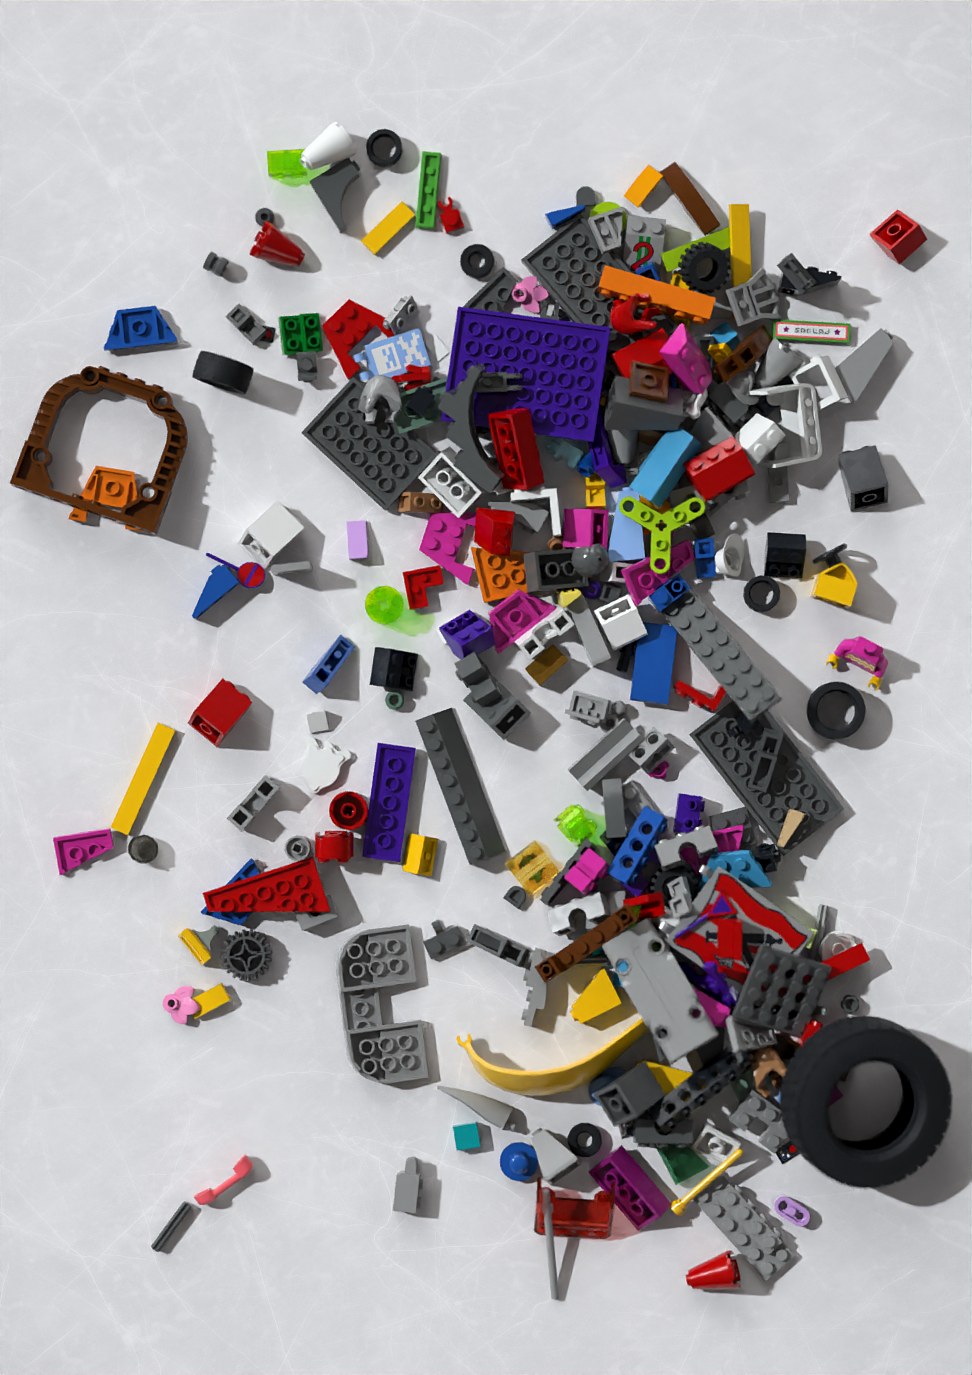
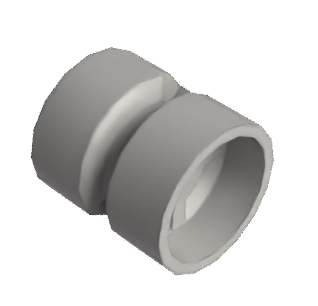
(297, 848)

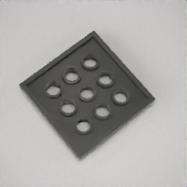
(759, 974)

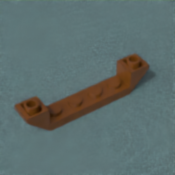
(587, 943)

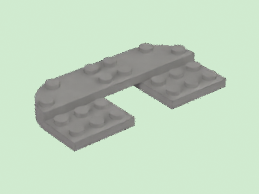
(376, 1050)

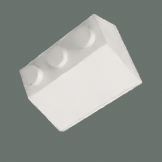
(450, 484)

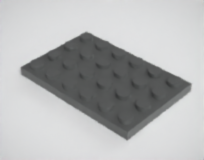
(368, 453)

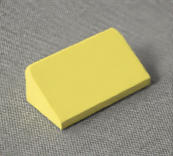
(566, 596)

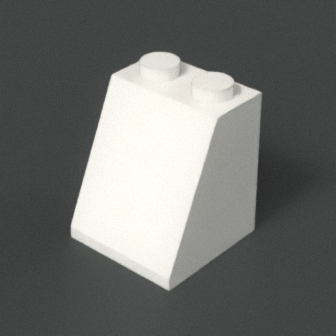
(758, 438)
(270, 534)

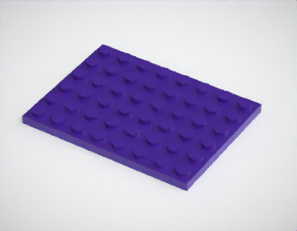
(558, 363)

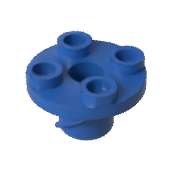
(518, 1161)

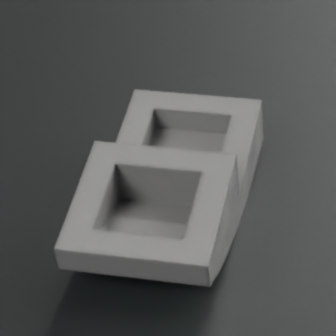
(680, 896)

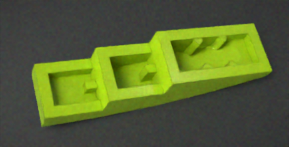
(719, 239)

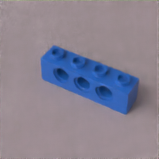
(636, 835)

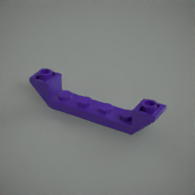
(601, 456)

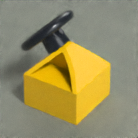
(837, 583)

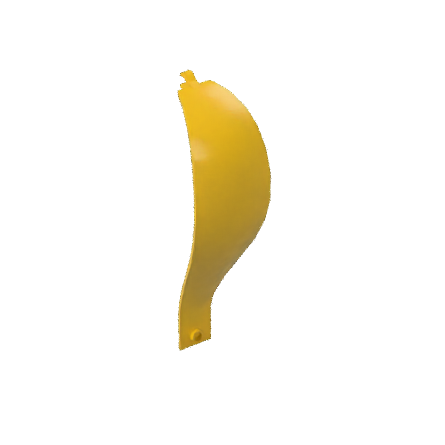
(556, 1079)

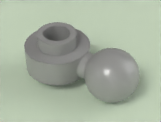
(618, 709)

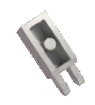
(407, 1187)

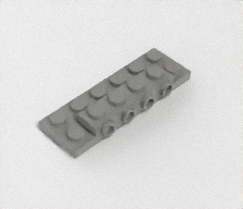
(744, 1226)

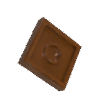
(648, 382)

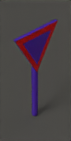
(721, 906)

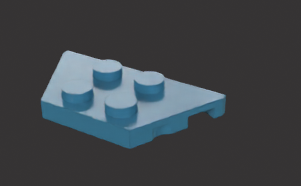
(740, 865)

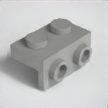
(588, 707)

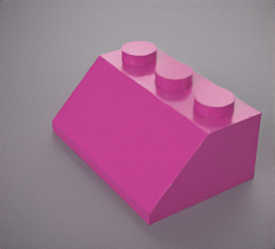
(687, 361)

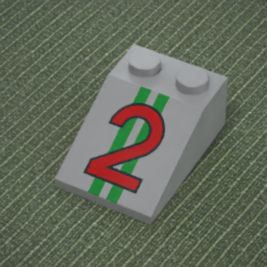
(643, 242)

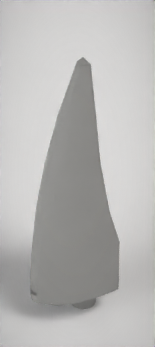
(488, 1108)

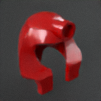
(622, 315)

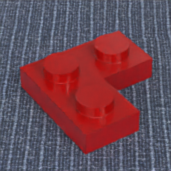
(417, 581)

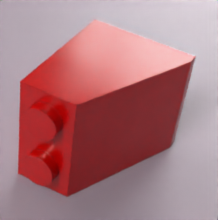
(219, 712)

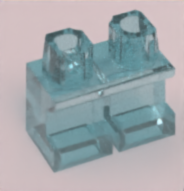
(566, 452)

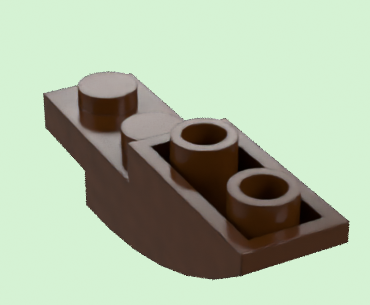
(745, 354)

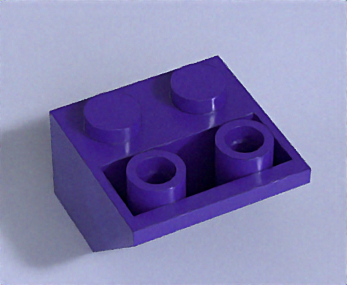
(467, 635)

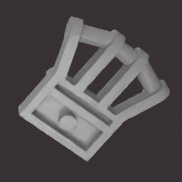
(744, 302)

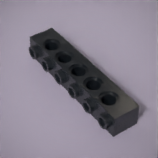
(691, 1087)

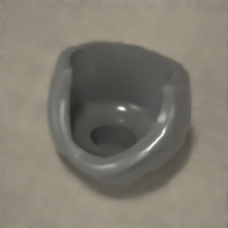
(590, 560)

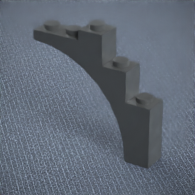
(460, 407)

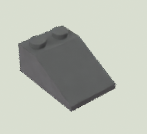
(551, 571)

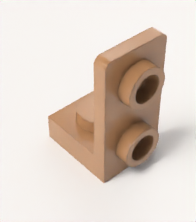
(419, 502)

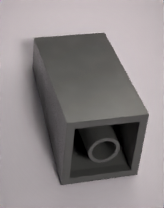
(634, 413)

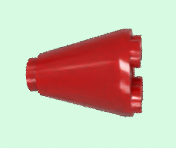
(276, 247)

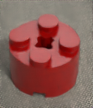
(346, 821)
(334, 846)

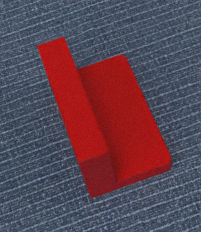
(651, 904)
(729, 939)

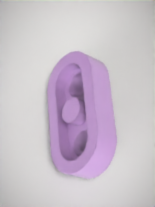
(791, 1211)

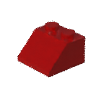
(898, 236)
(494, 530)

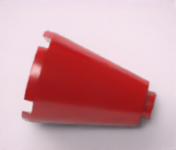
(715, 1273)

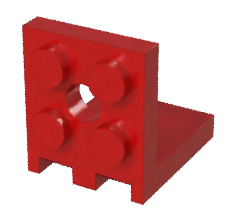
(699, 699)

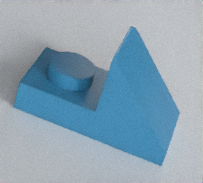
(727, 335)

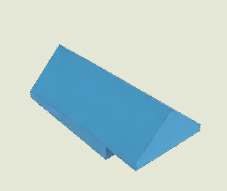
(665, 465)

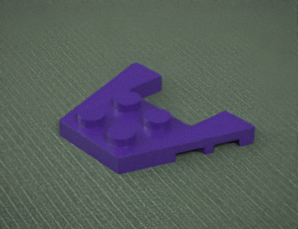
(713, 984)

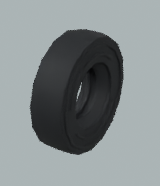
(477, 272)
(584, 1151)

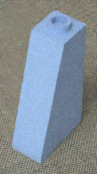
(626, 535)

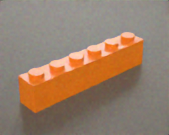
(666, 297)

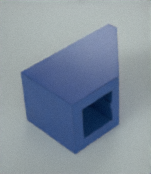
(668, 592)

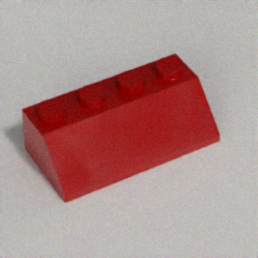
(516, 448)

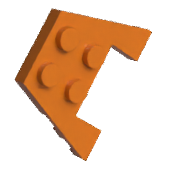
(110, 488)

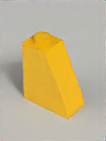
(595, 999)

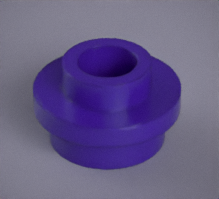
(596, 585)

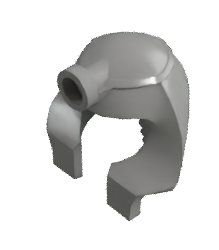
(380, 387)

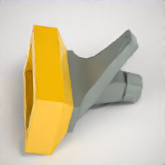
(199, 942)

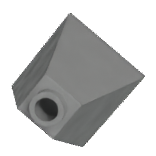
(710, 429)
(553, 1157)

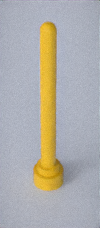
(678, 1206)

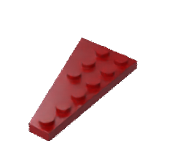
(283, 889)

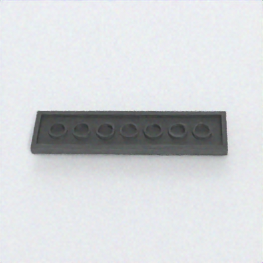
(721, 655)

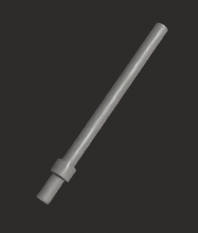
(547, 1209)

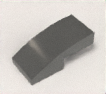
(246, 324)

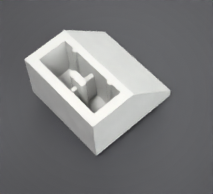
(620, 622)

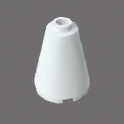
(328, 148)

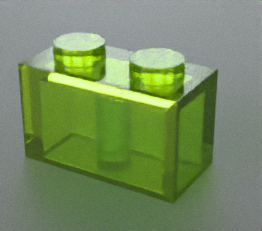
(285, 163)

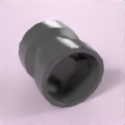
(215, 264)

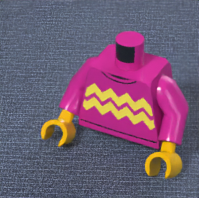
(862, 654)

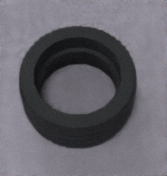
(223, 372)
(852, 727)

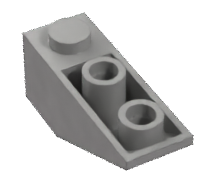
(526, 514)

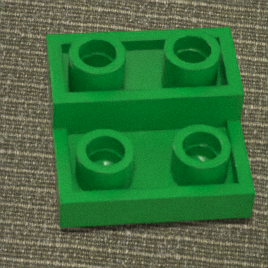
(300, 333)

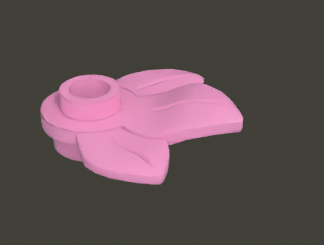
(532, 294)
(183, 1004)

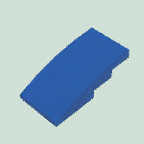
(654, 664)

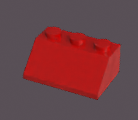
(643, 350)
(718, 469)

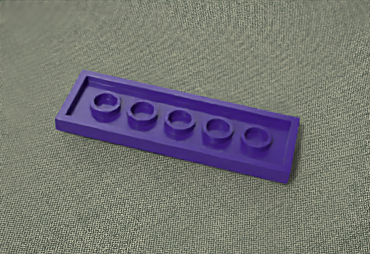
(388, 802)

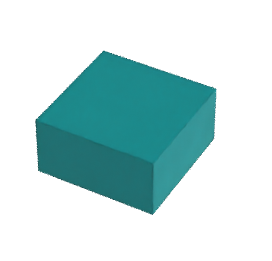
(466, 1136)

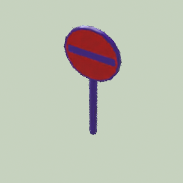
(248, 574)

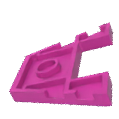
(443, 541)

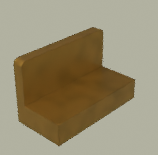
(546, 664)

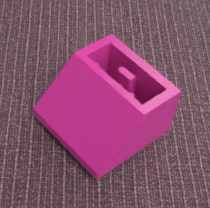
(585, 527)

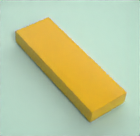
(388, 228)

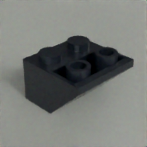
(785, 555)
(393, 669)

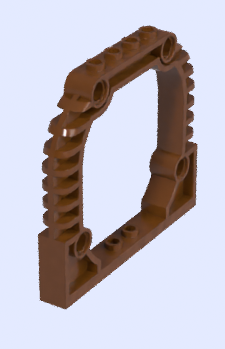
(141, 513)

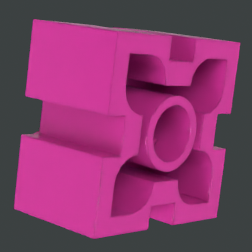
(588, 872)

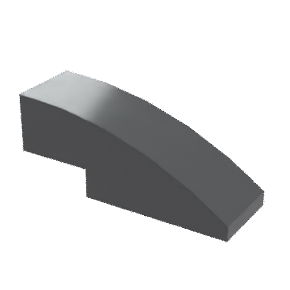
(765, 759)
(613, 808)
(498, 945)

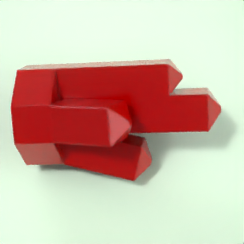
(419, 377)

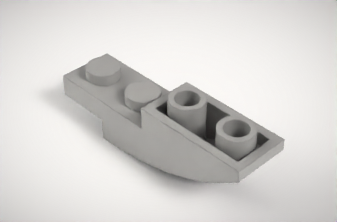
(536, 996)

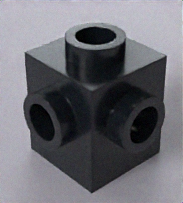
(767, 857)

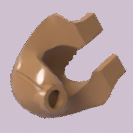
(767, 1060)

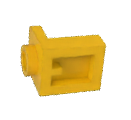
(719, 352)

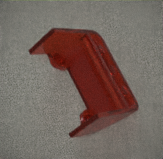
(577, 1216)

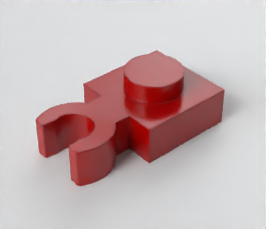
(450, 218)

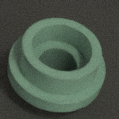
(390, 695)

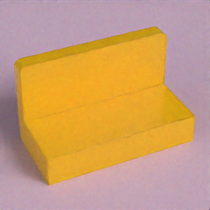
(420, 854)

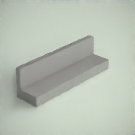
(605, 754)

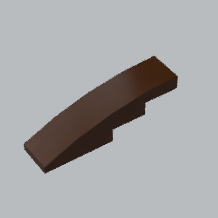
(690, 199)

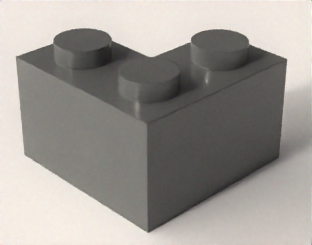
(478, 678)

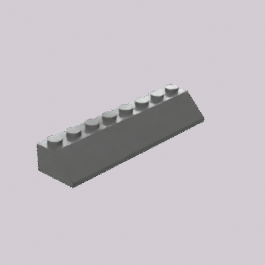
(460, 786)

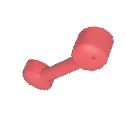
(241, 1169)

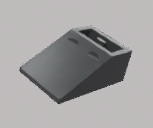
(503, 713)

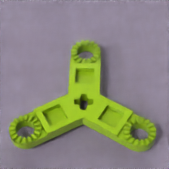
(673, 519)

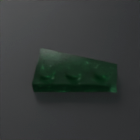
(680, 1161)

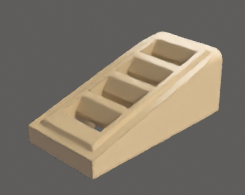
(791, 823)

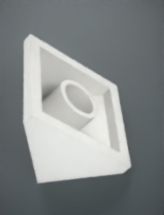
(715, 1144)

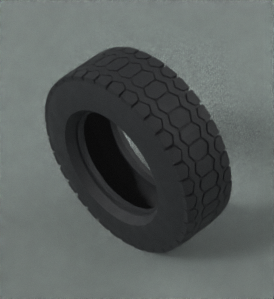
(912, 1132)

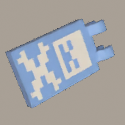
(393, 355)

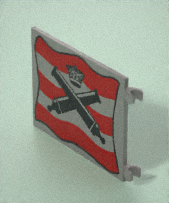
(761, 924)

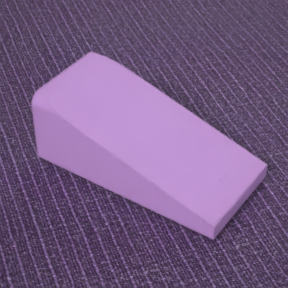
(357, 540)

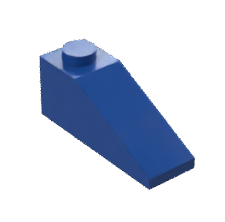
(216, 587)
(328, 665)

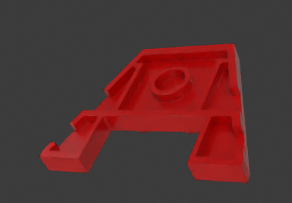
(348, 328)

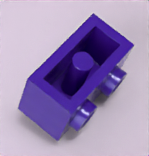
(688, 813)

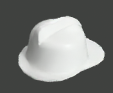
(731, 557)

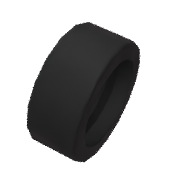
(384, 162)
(761, 579)

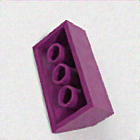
(634, 1190)

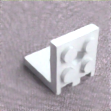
(541, 494)

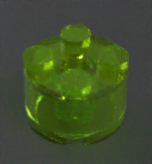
(385, 616)
(575, 824)

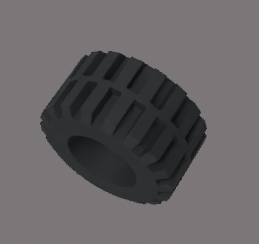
(714, 278)
(660, 876)

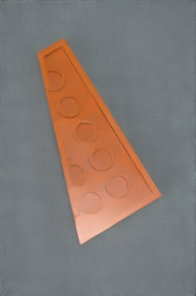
(499, 574)

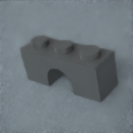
(645, 1133)

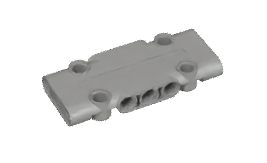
(660, 990)

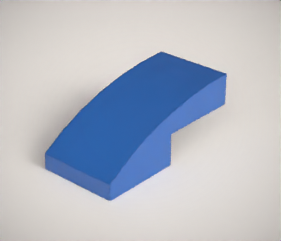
(704, 558)

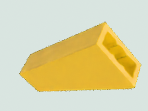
(668, 1076)

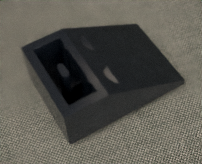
(822, 279)

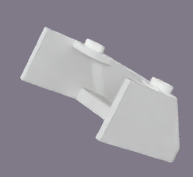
(798, 421)

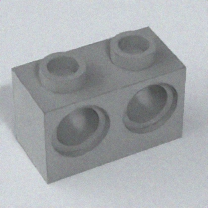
(651, 750)

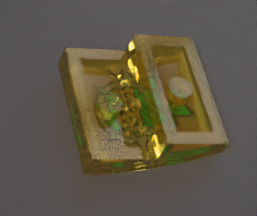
(532, 867)

